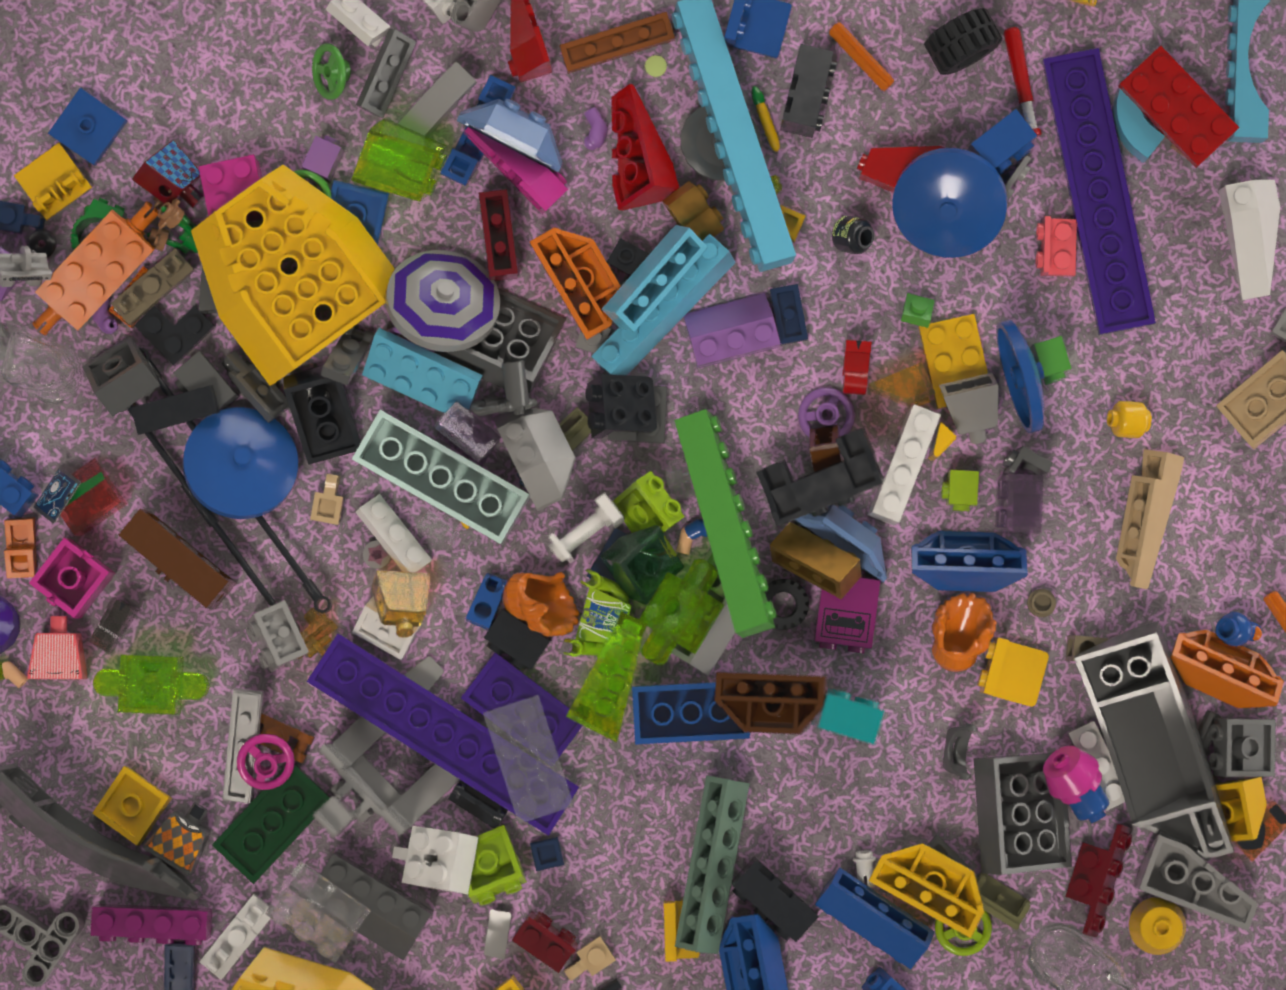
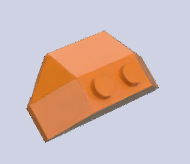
(578, 276)
(1225, 671)

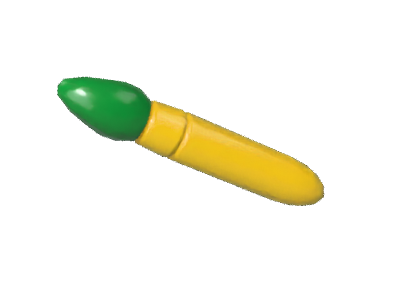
(765, 118)

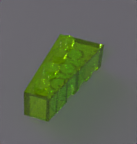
(608, 684)

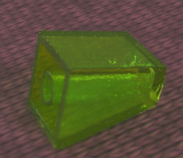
(399, 161)

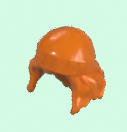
(541, 602)
(962, 631)

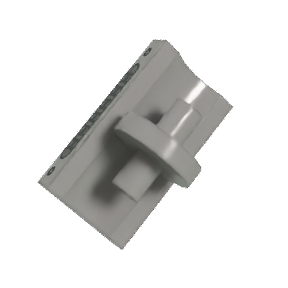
(24, 267)

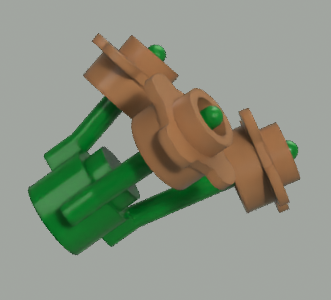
(171, 216)

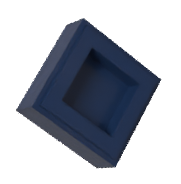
(547, 854)

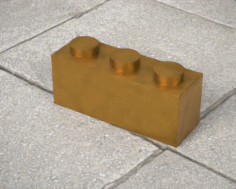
(816, 560)

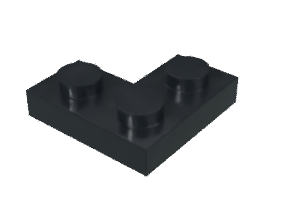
(177, 339)

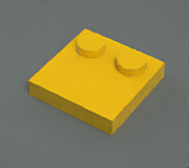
(132, 805)

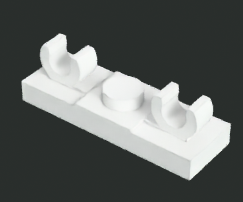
(236, 937)

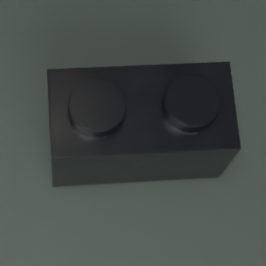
(516, 640)

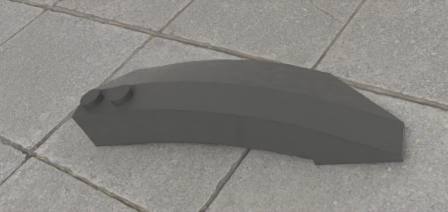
(1154, 740)
(82, 844)

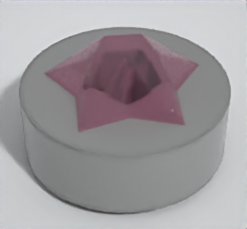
(375, 555)

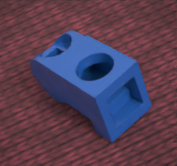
(486, 601)

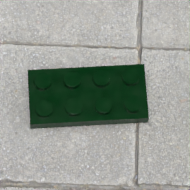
(271, 824)

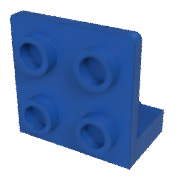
(758, 26)

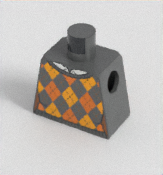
(181, 839)

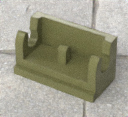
(1002, 901)

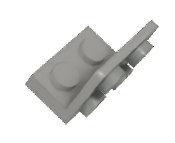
(276, 636)

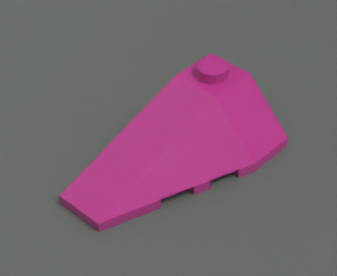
(530, 178)

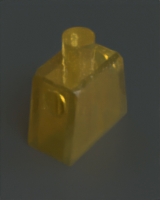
(401, 599)

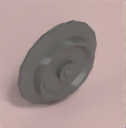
(699, 148)

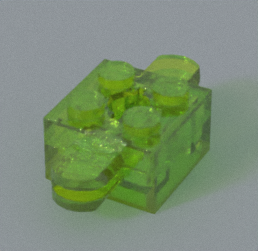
(691, 620)
(151, 684)

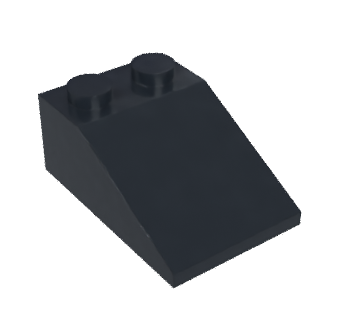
(321, 415)

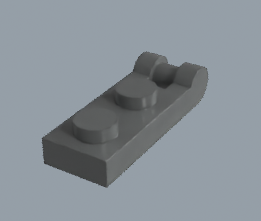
(347, 355)

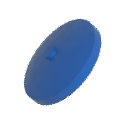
(949, 202)
(1021, 375)
(240, 463)

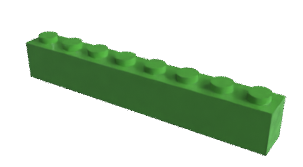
(725, 524)

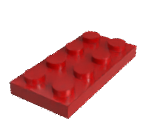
(1178, 106)

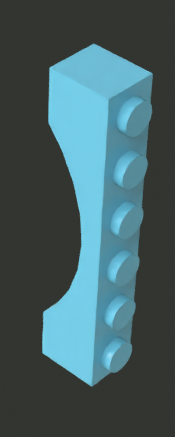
(1245, 104)

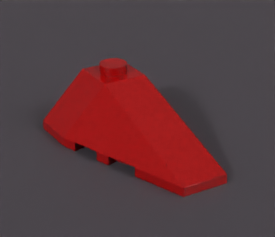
(526, 44)
(644, 165)

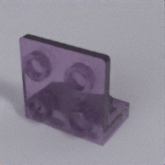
(467, 434)

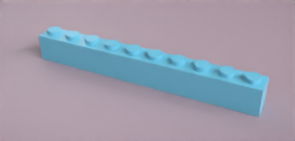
(734, 134)

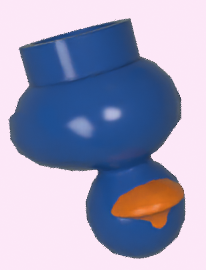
(1237, 629)

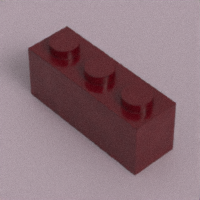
(498, 235)

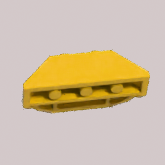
(932, 885)

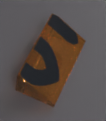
(1271, 827)

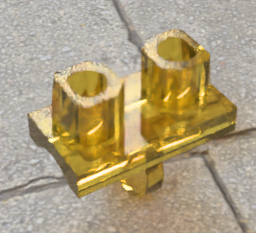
(317, 633)

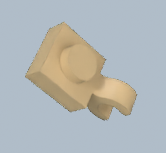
(327, 505)
(593, 957)

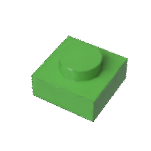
(917, 310)

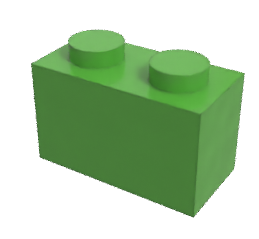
(1053, 359)

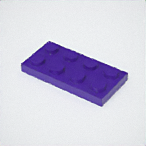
(504, 684)

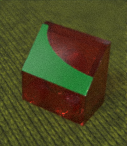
(93, 499)

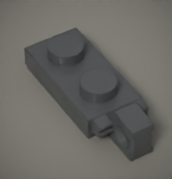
(265, 398)

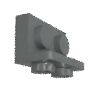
(1030, 462)

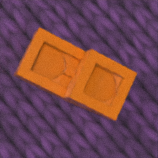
(20, 547)

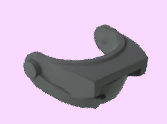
(963, 735)

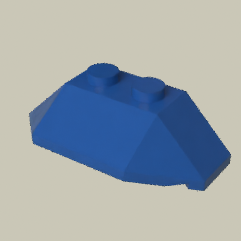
(968, 561)
(751, 955)

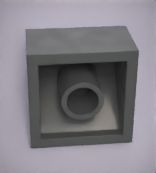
(121, 376)

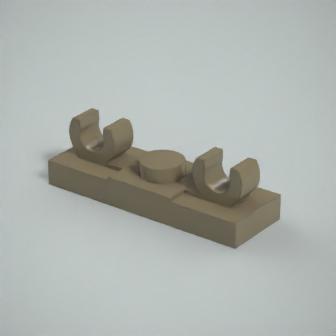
(152, 287)

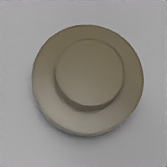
(1041, 602)

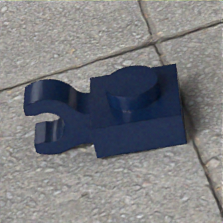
(14, 218)

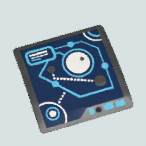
(57, 494)

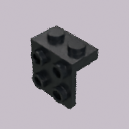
(620, 405)

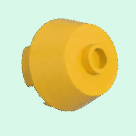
(1157, 926)

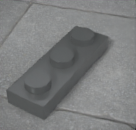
(386, 73)

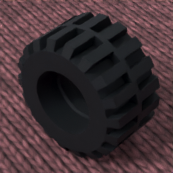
(963, 41)

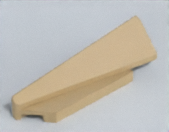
(1147, 514)

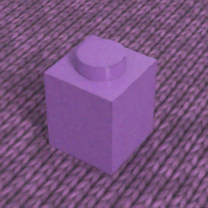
(323, 157)

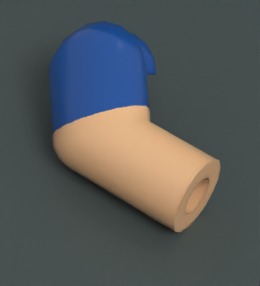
(688, 534)

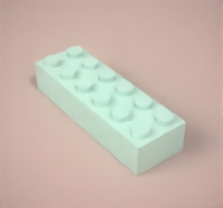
(441, 477)

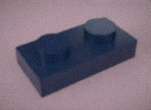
(788, 314)

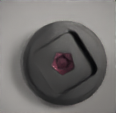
(42, 242)

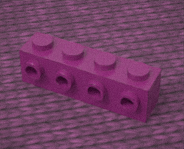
(151, 922)

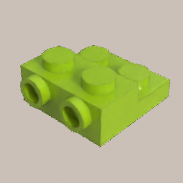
(648, 504)
(495, 867)

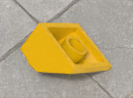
(1243, 806)

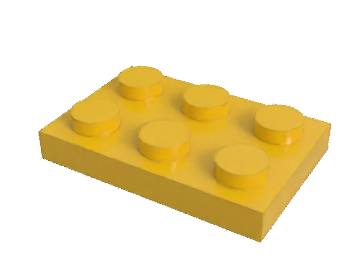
(952, 352)

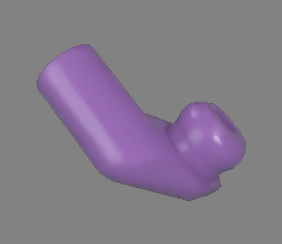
(598, 129)
(105, 319)

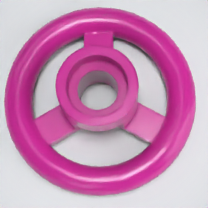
(265, 772)

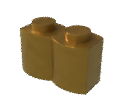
(691, 210)

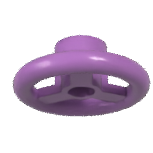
(836, 396)

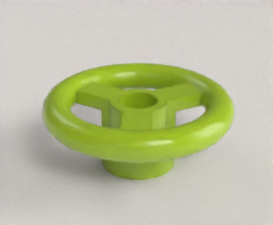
(982, 939)

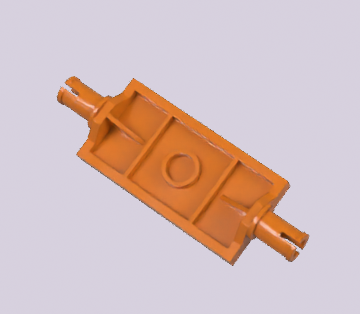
(95, 269)

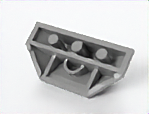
(538, 453)

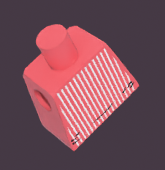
(57, 653)

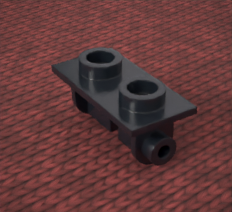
(626, 257)
(478, 804)

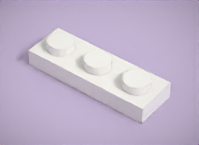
(393, 535)
(1090, 741)

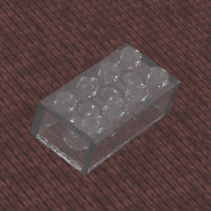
(528, 759)

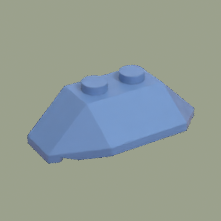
(515, 129)
(850, 536)

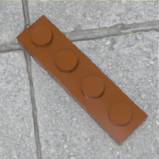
(617, 42)

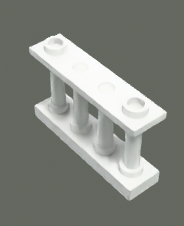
(605, 514)

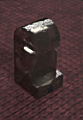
(113, 625)

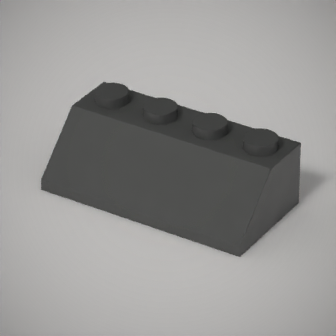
(394, 916)

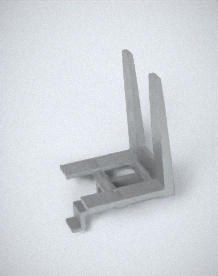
(369, 785)

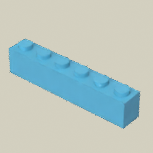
(627, 348)

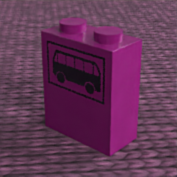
(850, 619)

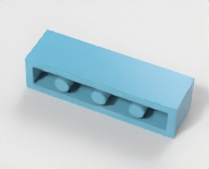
(654, 278)

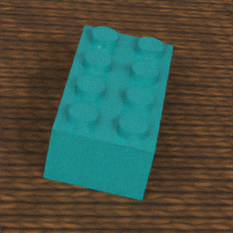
(853, 719)

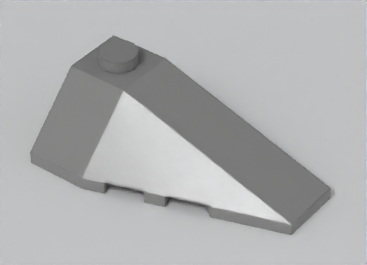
(1186, 879)

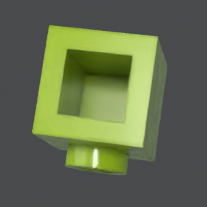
(961, 489)

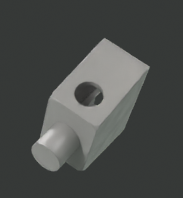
(972, 405)

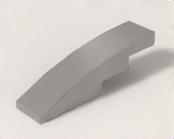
(439, 100)

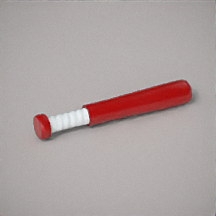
(1019, 69)

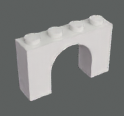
(905, 465)

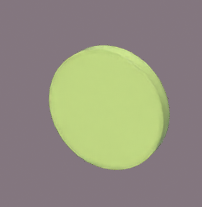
(655, 66)

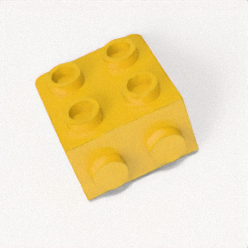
(1013, 672)

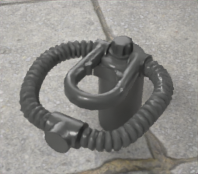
(515, 391)

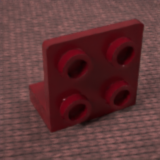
(546, 941)

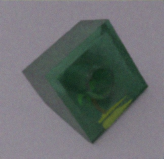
(641, 562)

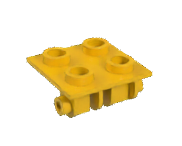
(52, 181)

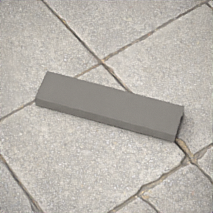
(243, 725)

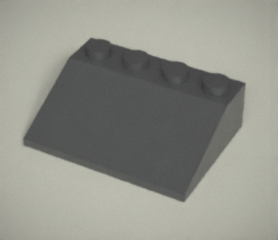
(520, 334)
(1018, 817)

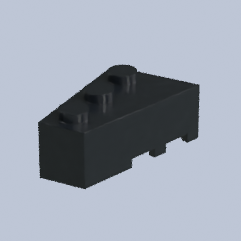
(808, 91)
(773, 900)

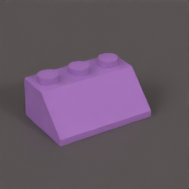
(731, 330)

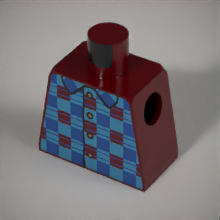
(170, 170)

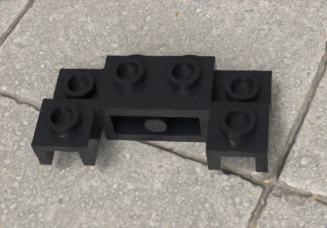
(832, 484)

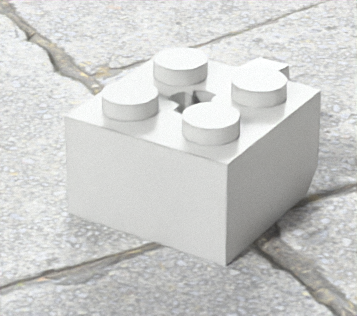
(438, 859)

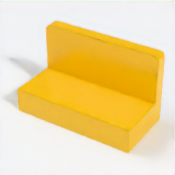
(672, 914)

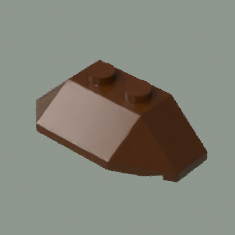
(771, 700)

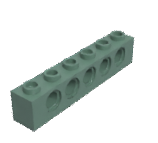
(712, 865)

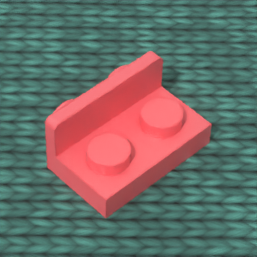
(1057, 247)

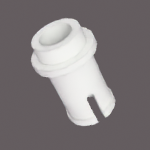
(864, 865)

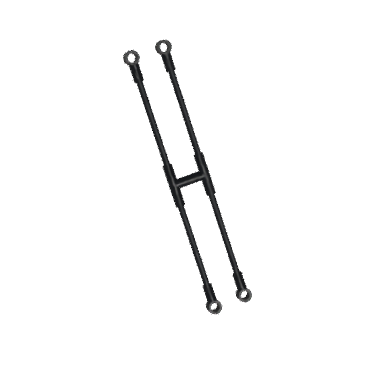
(212, 520)

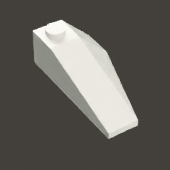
(1251, 223)

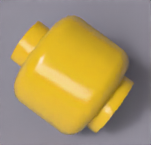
(1129, 419)

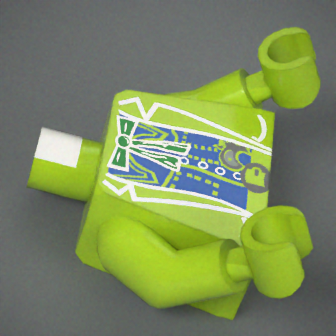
(600, 612)

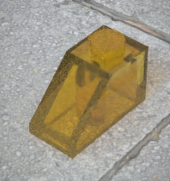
(905, 387)

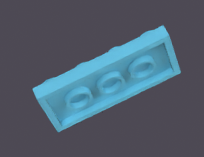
(420, 373)

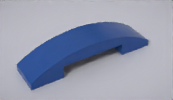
(466, 156)

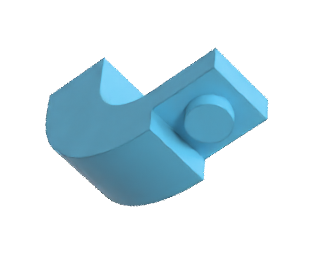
(1133, 128)

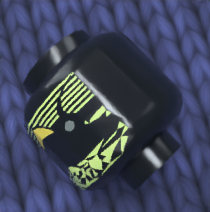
(852, 235)

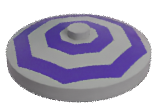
(442, 300)

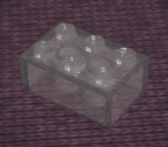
(317, 912)

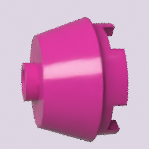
(1071, 774)

